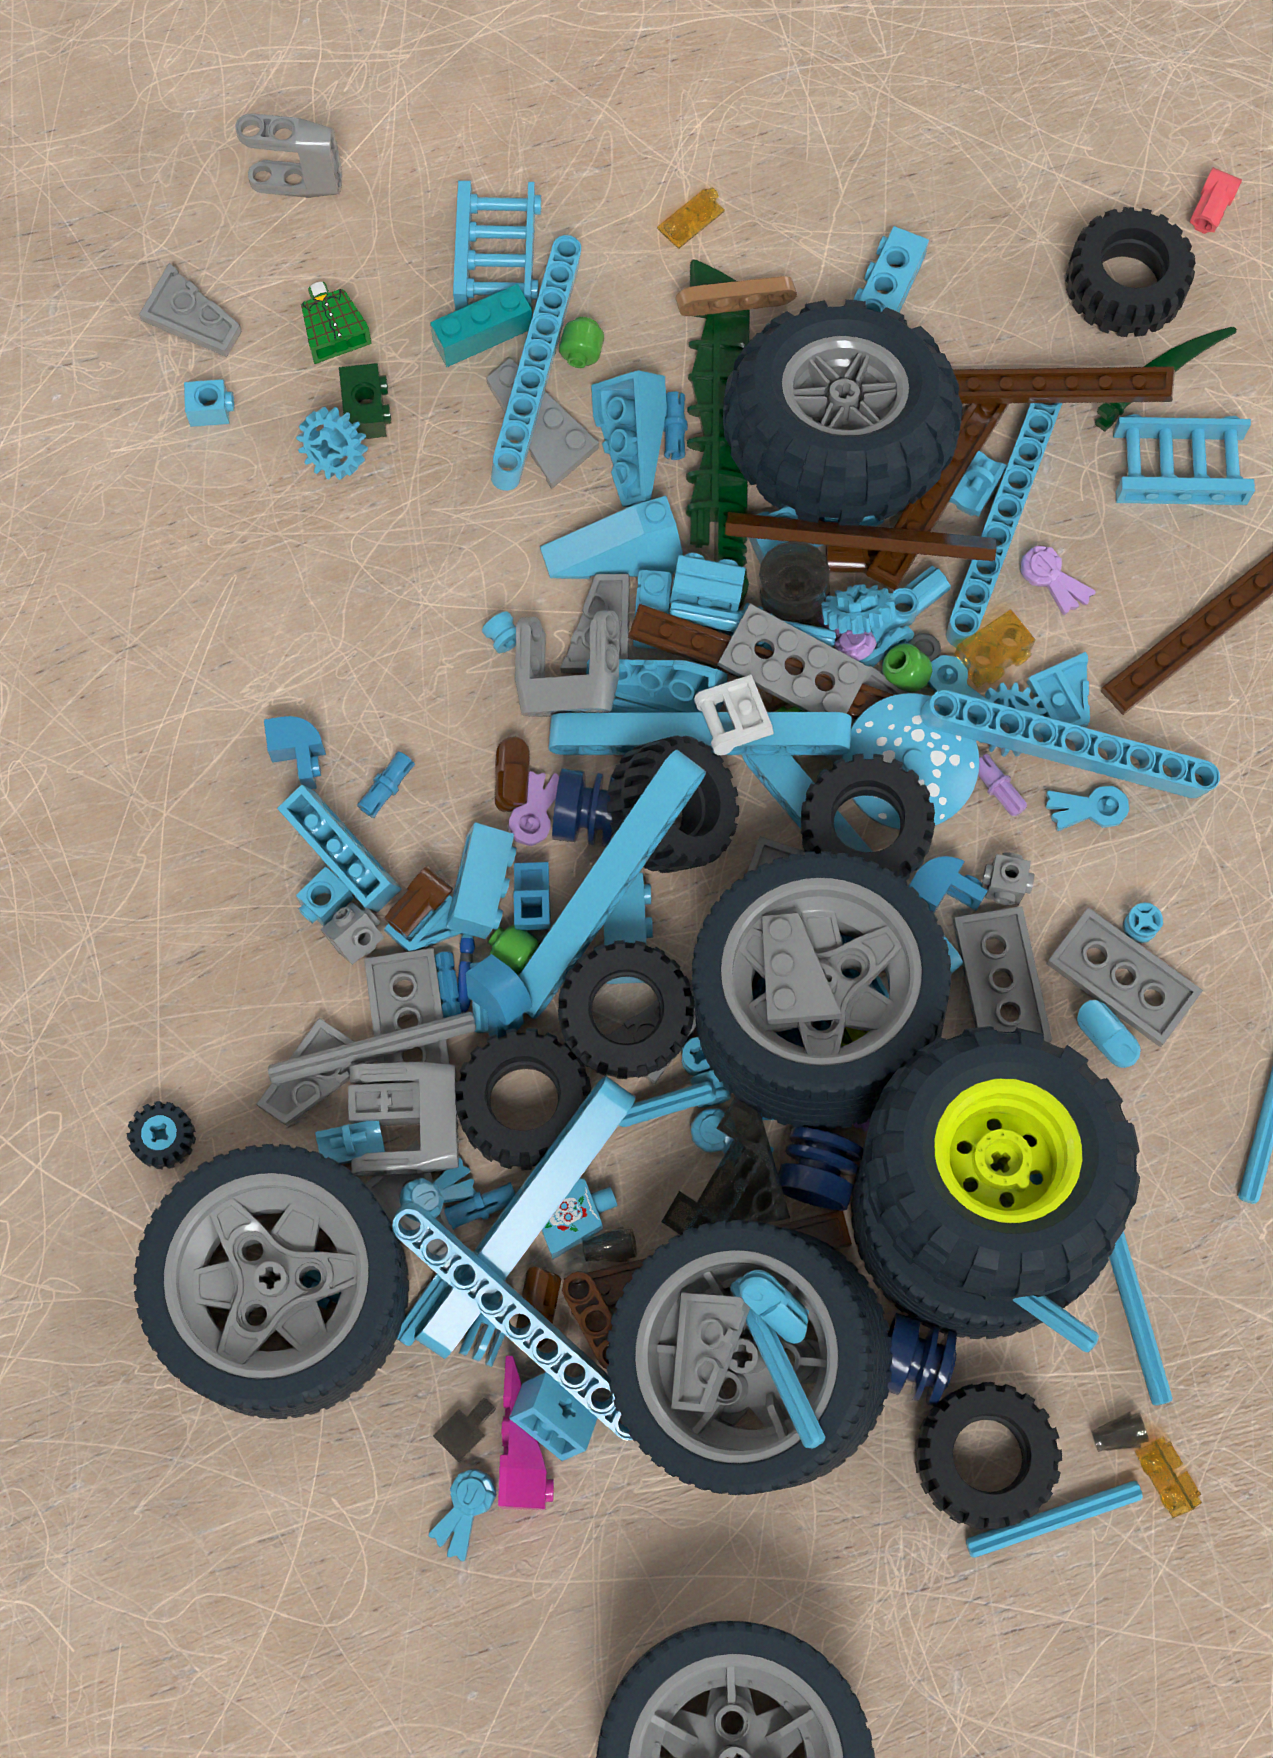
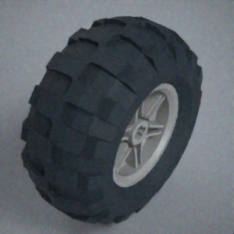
(842, 412)

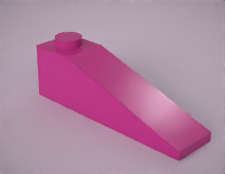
(522, 1466)

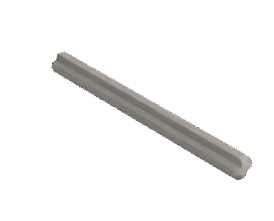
(371, 1048)

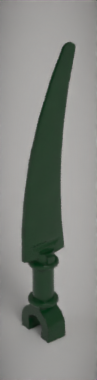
(1176, 358)

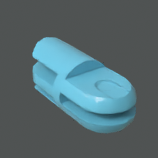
(1108, 1034)
(775, 1305)
(484, 1337)

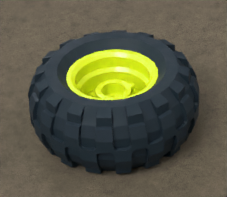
(1030, 1089)

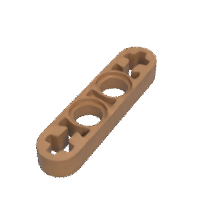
(736, 296)

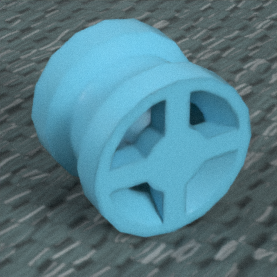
(501, 631)
(1147, 916)
(694, 1063)
(722, 1094)

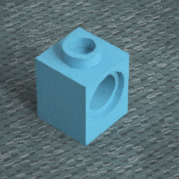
(200, 392)
(322, 883)

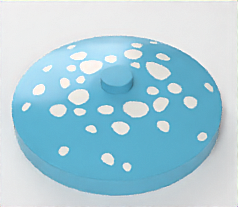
(940, 759)

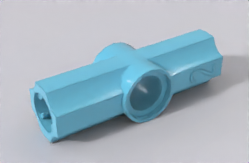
(919, 596)

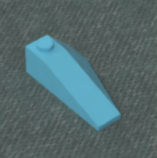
(632, 422)
(619, 544)
(666, 683)

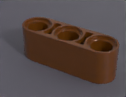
(582, 1306)

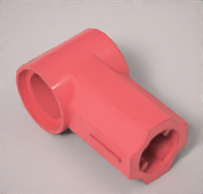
(1216, 196)

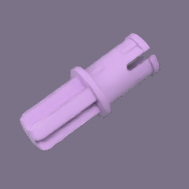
(1000, 786)

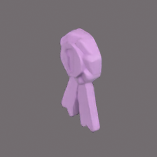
(1042, 568)
(854, 645)
(530, 821)

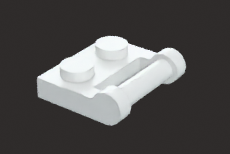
(744, 709)

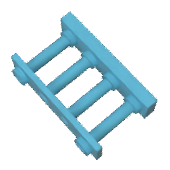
(469, 232)
(1170, 488)

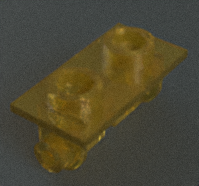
(691, 217)
(1176, 1492)

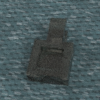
(462, 1432)

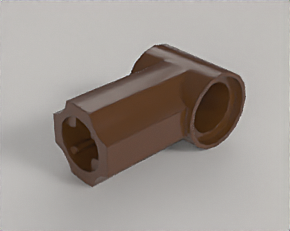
(848, 559)
(423, 895)

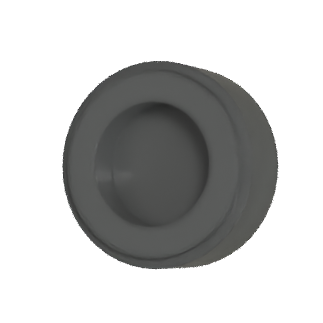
(927, 644)

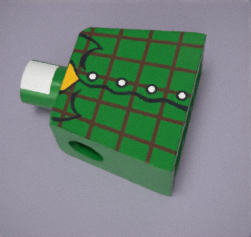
(333, 323)

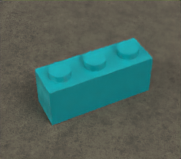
(481, 325)

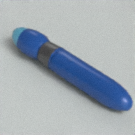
(466, 958)

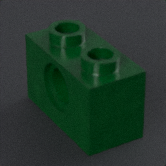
(364, 383)

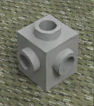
(1006, 889)
(353, 932)

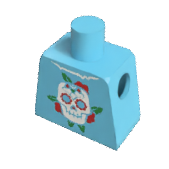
(577, 1218)

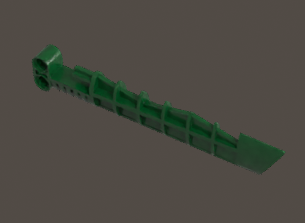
(719, 481)

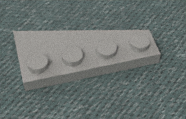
(557, 440)

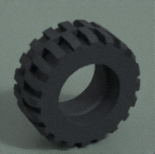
(1137, 237)
(879, 780)
(707, 816)
(634, 961)
(492, 1063)
(1037, 1446)

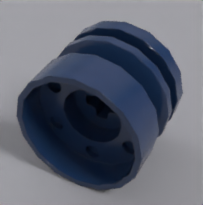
(581, 808)
(821, 1162)
(921, 1359)

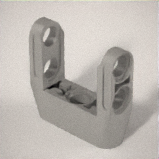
(316, 149)
(567, 694)
(437, 1119)

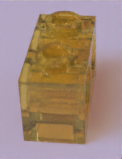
(989, 643)

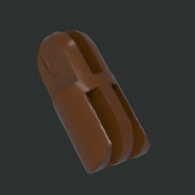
(511, 773)
(542, 1292)

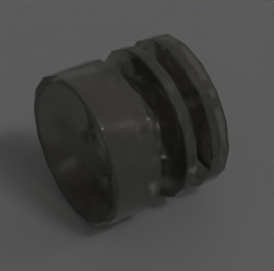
(794, 568)

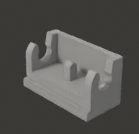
(387, 1103)

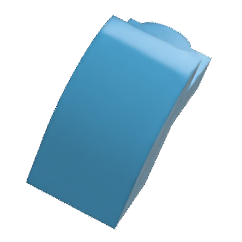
(295, 739)
(942, 877)
(532, 896)
(500, 993)

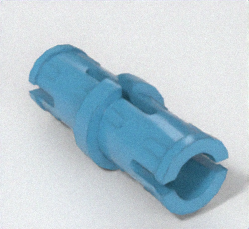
(675, 426)
(385, 784)
(479, 1206)

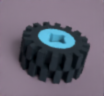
(171, 1143)

